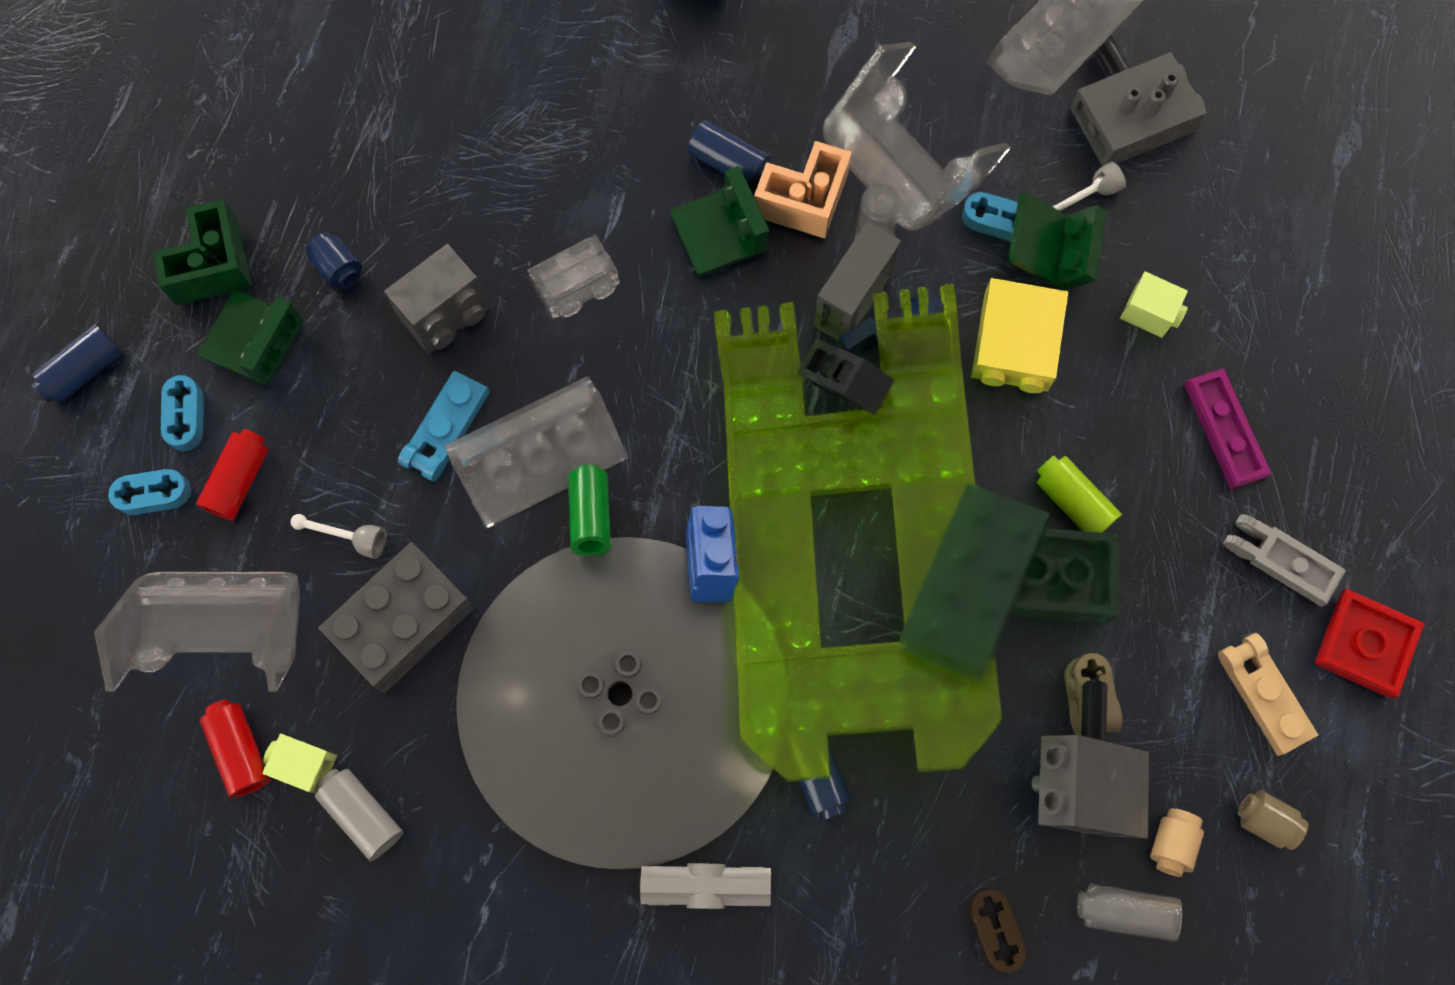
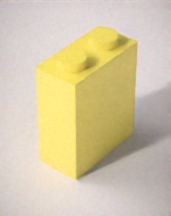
(1019, 335)

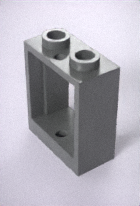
(858, 275)

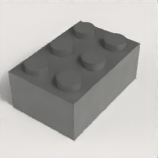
(396, 618)

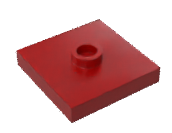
(1369, 643)

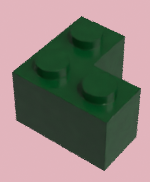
(211, 262)

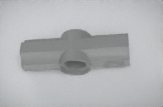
(705, 886)

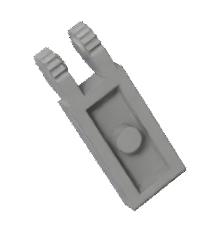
(1287, 560)

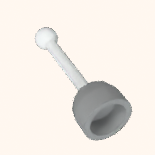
(1106, 181)
(367, 539)

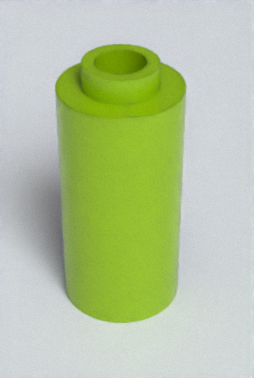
(1076, 495)

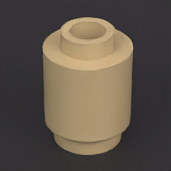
(1177, 842)

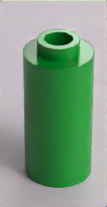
(589, 511)

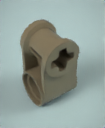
(1095, 663)

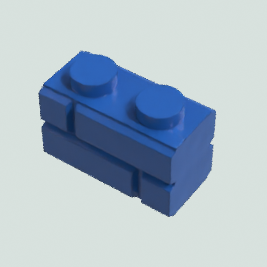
(711, 554)

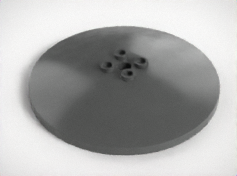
(569, 764)

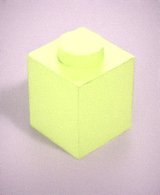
(1155, 305)
(297, 763)

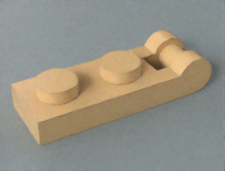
(1267, 695)

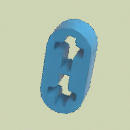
(997, 217)
(173, 413)
(148, 484)

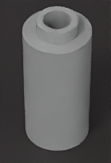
(357, 813)

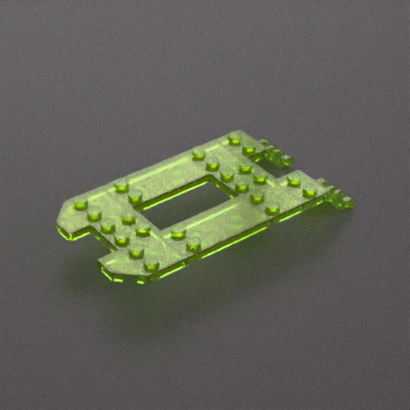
(777, 460)

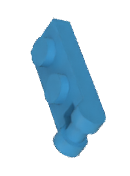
(443, 424)

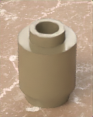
(1272, 820)

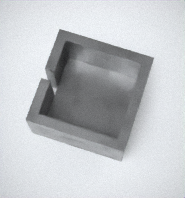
(438, 299)

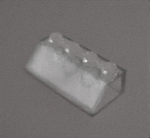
(1056, 41)
(534, 450)

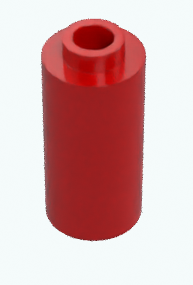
(233, 475)
(233, 748)

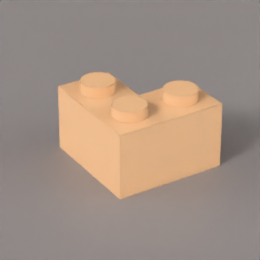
(807, 198)

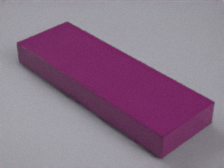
(1227, 429)

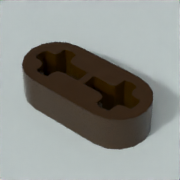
(1006, 926)

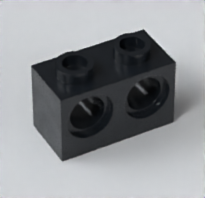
(846, 376)

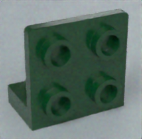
(722, 226)
(1057, 246)
(251, 336)

